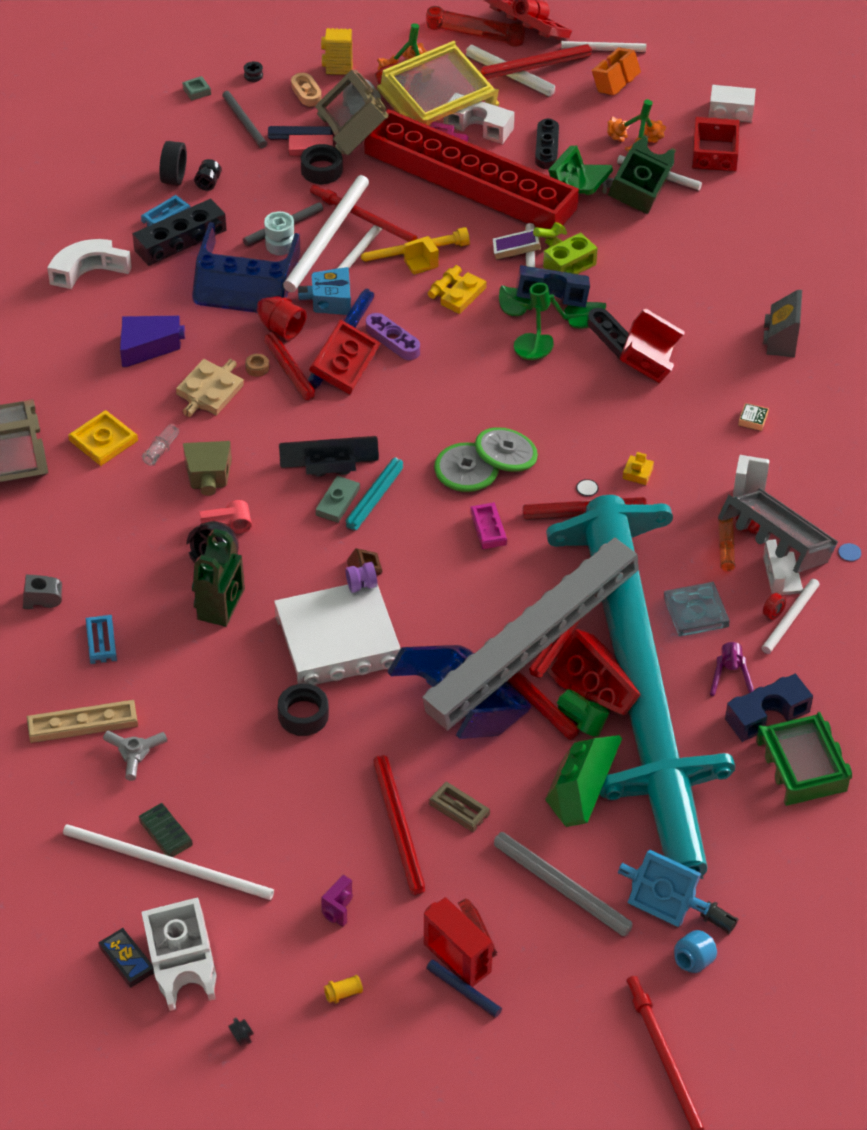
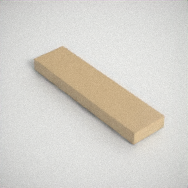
(82, 721)

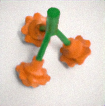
(408, 51)
(653, 129)

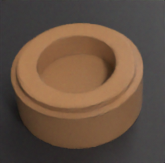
(257, 365)

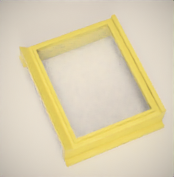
(435, 85)

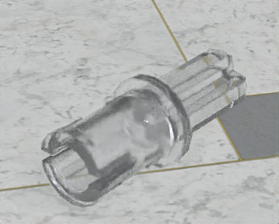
(160, 445)

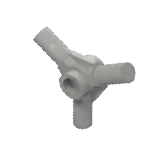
(134, 749)

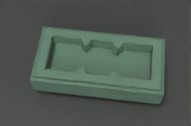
(337, 499)

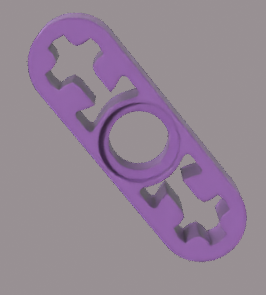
(396, 345)

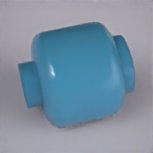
(695, 951)

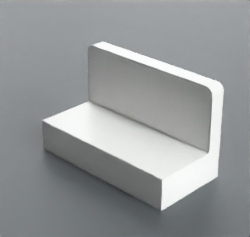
(750, 475)
(780, 571)

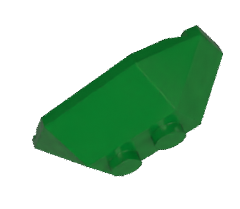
(581, 779)

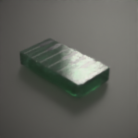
(165, 830)

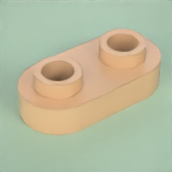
(306, 89)

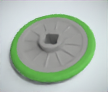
(506, 449)
(463, 468)

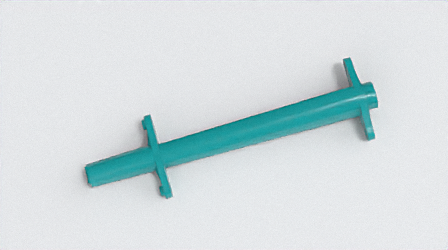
(661, 772)

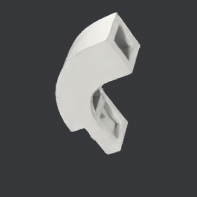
(86, 256)

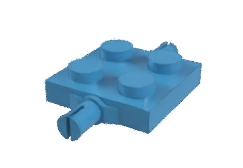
(664, 888)

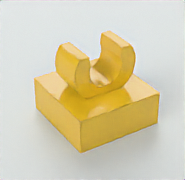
(638, 469)

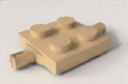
(209, 387)

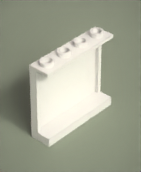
(337, 633)

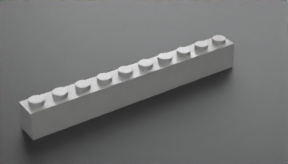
(530, 633)

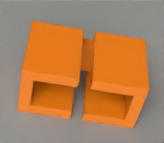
(622, 70)

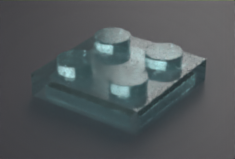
(696, 609)

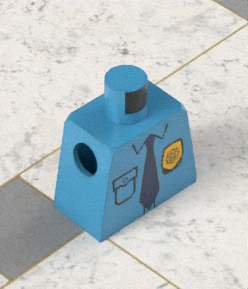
(329, 291)

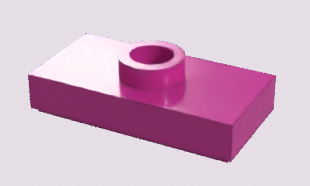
(488, 525)

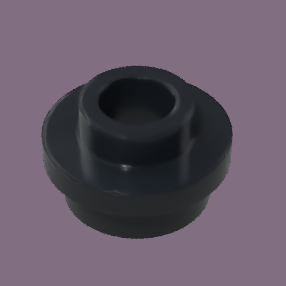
(241, 1031)

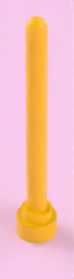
(459, 237)

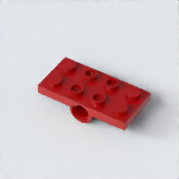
(533, 14)

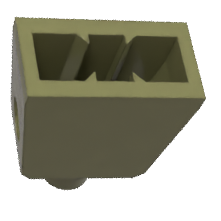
(207, 465)

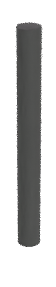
(244, 119)
(299, 216)

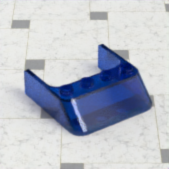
(239, 281)
(433, 663)

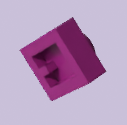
(336, 899)

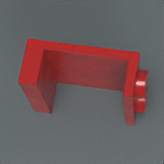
(650, 345)

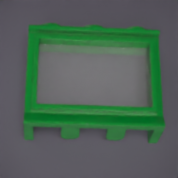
(805, 758)

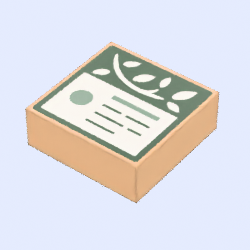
(753, 416)

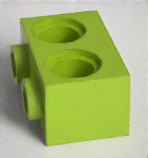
(571, 255)

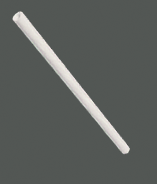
(169, 862)

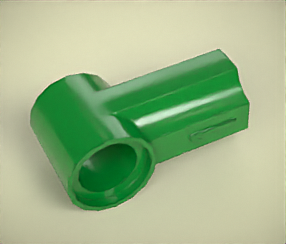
(587, 714)

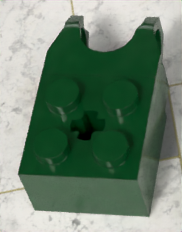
(641, 176)
(218, 580)

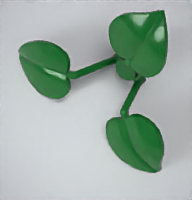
(536, 346)

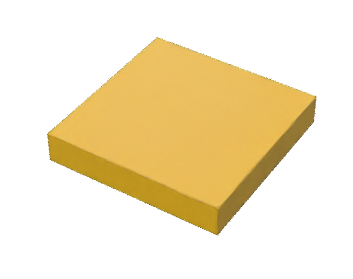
(103, 437)

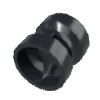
(208, 174)

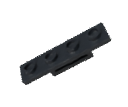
(329, 454)

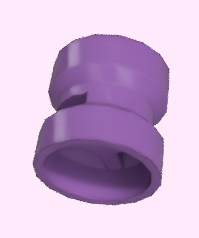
(361, 577)

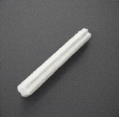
(523, 77)

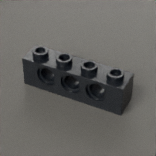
(178, 232)

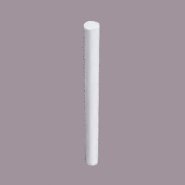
(325, 234)

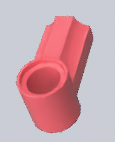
(235, 515)

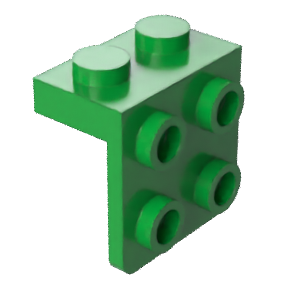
(572, 171)

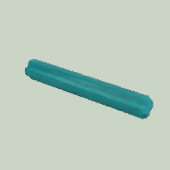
(374, 494)

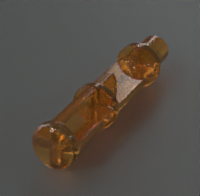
(726, 544)

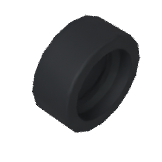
(173, 162)
(321, 175)
(307, 725)

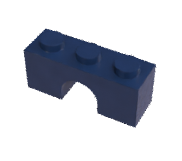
(568, 287)
(785, 696)

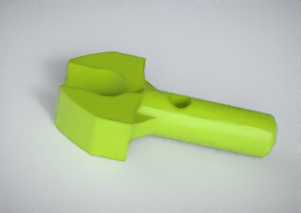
(550, 234)

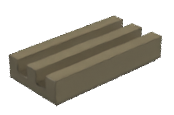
(456, 810)

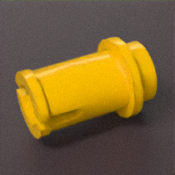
(343, 989)

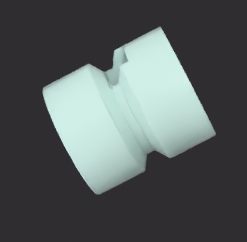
(278, 232)

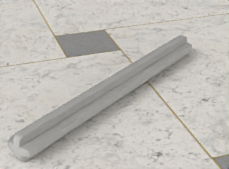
(563, 884)

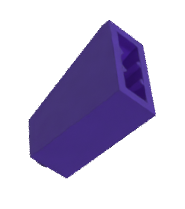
(149, 337)

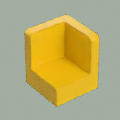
(421, 255)

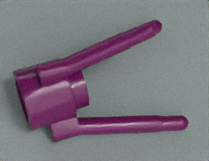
(732, 659)

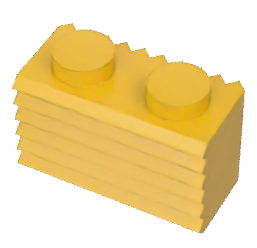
(338, 51)

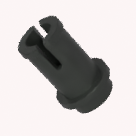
(720, 918)

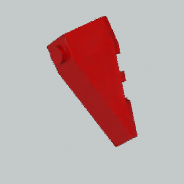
(593, 673)

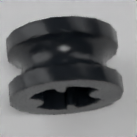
(253, 71)

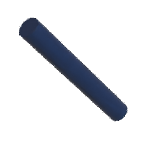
(464, 988)

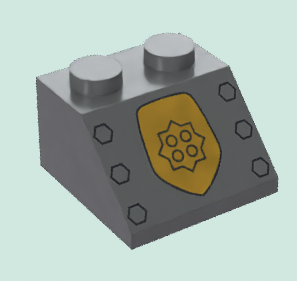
(783, 325)

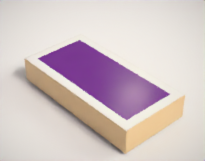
(515, 244)

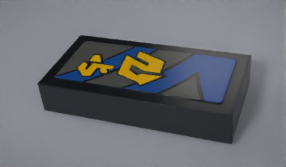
(126, 957)

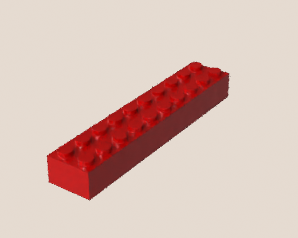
(472, 171)

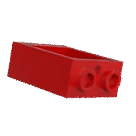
(727, 132)
(457, 942)

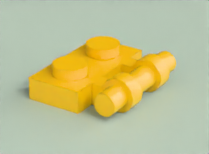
(463, 292)

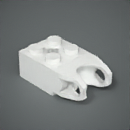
(179, 948)

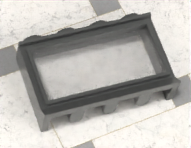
(784, 523)

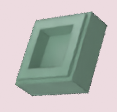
(196, 88)

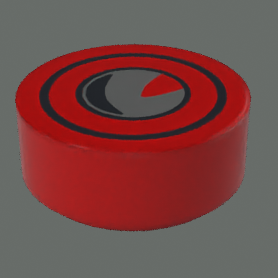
(774, 606)

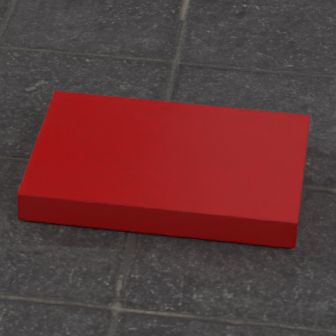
(344, 357)

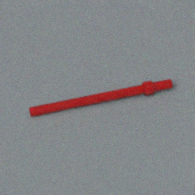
(331, 198)
(643, 1006)

